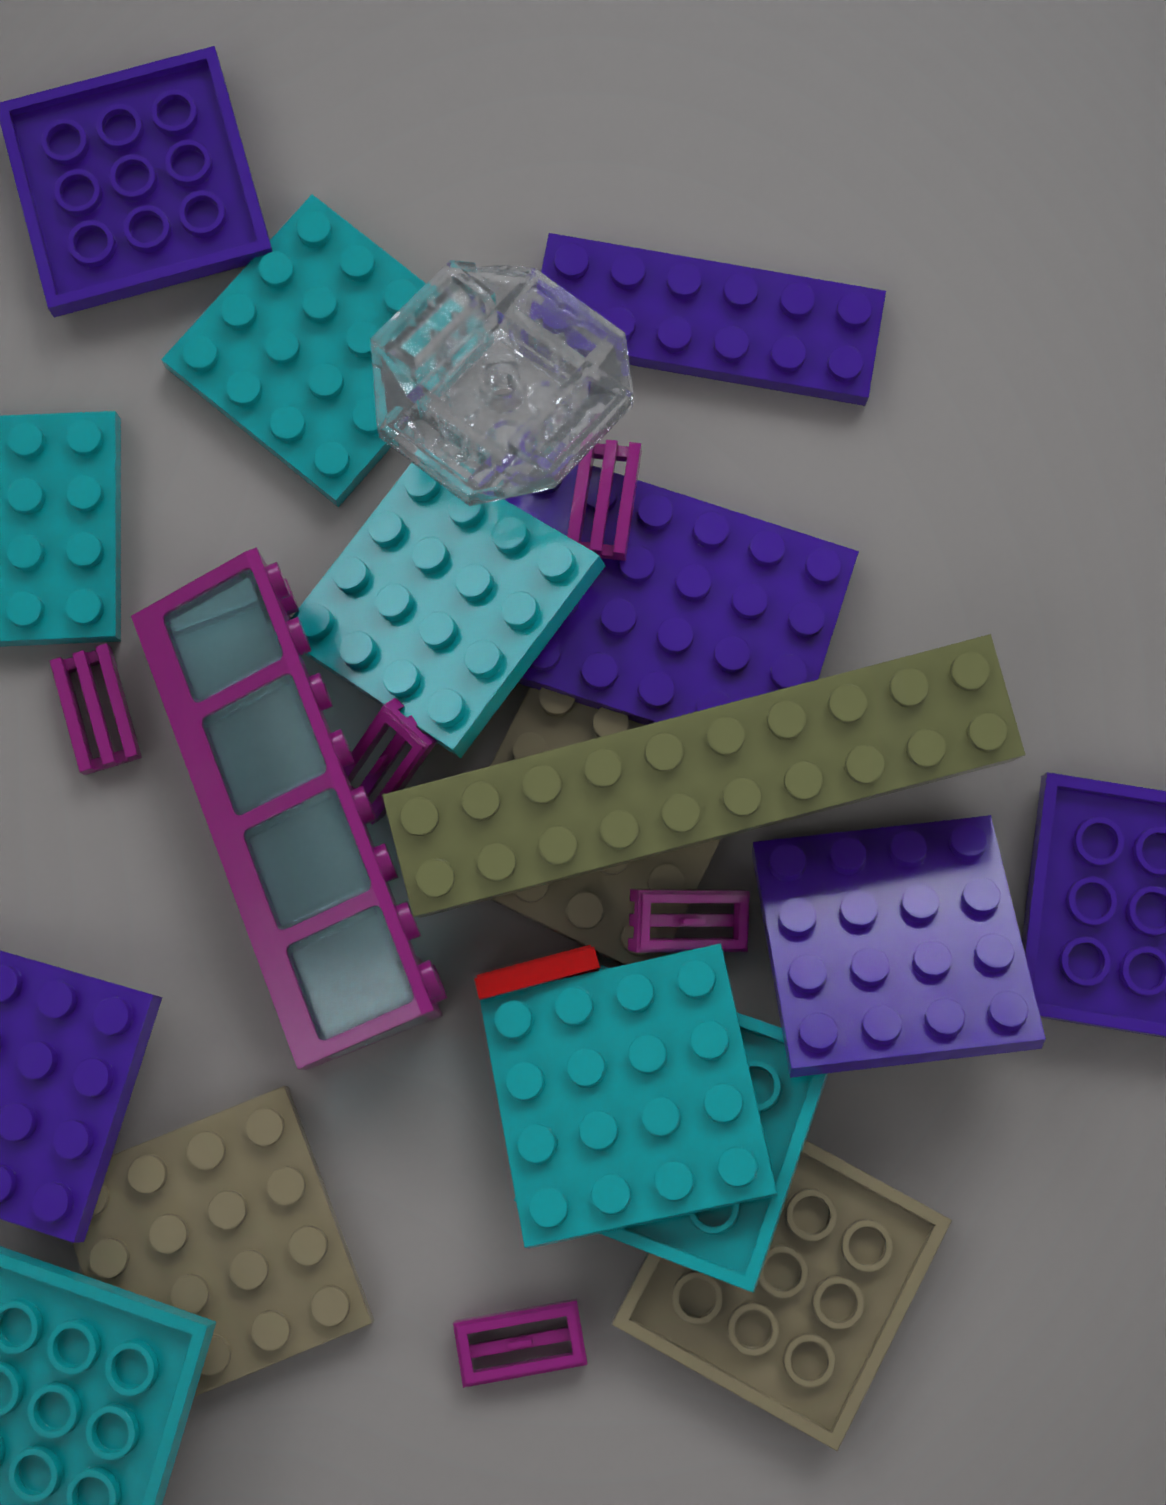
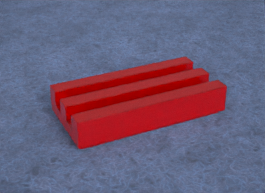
(537, 971)

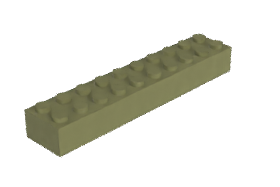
(703, 776)

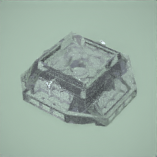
(488, 333)

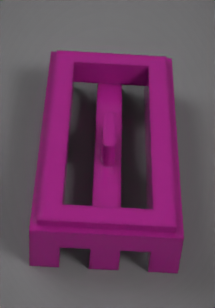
(610, 453)
(82, 663)
(406, 733)
(643, 919)
(522, 1368)

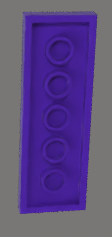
(727, 318)

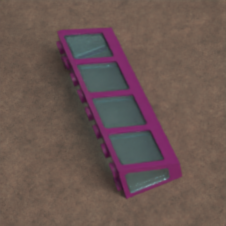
(286, 812)

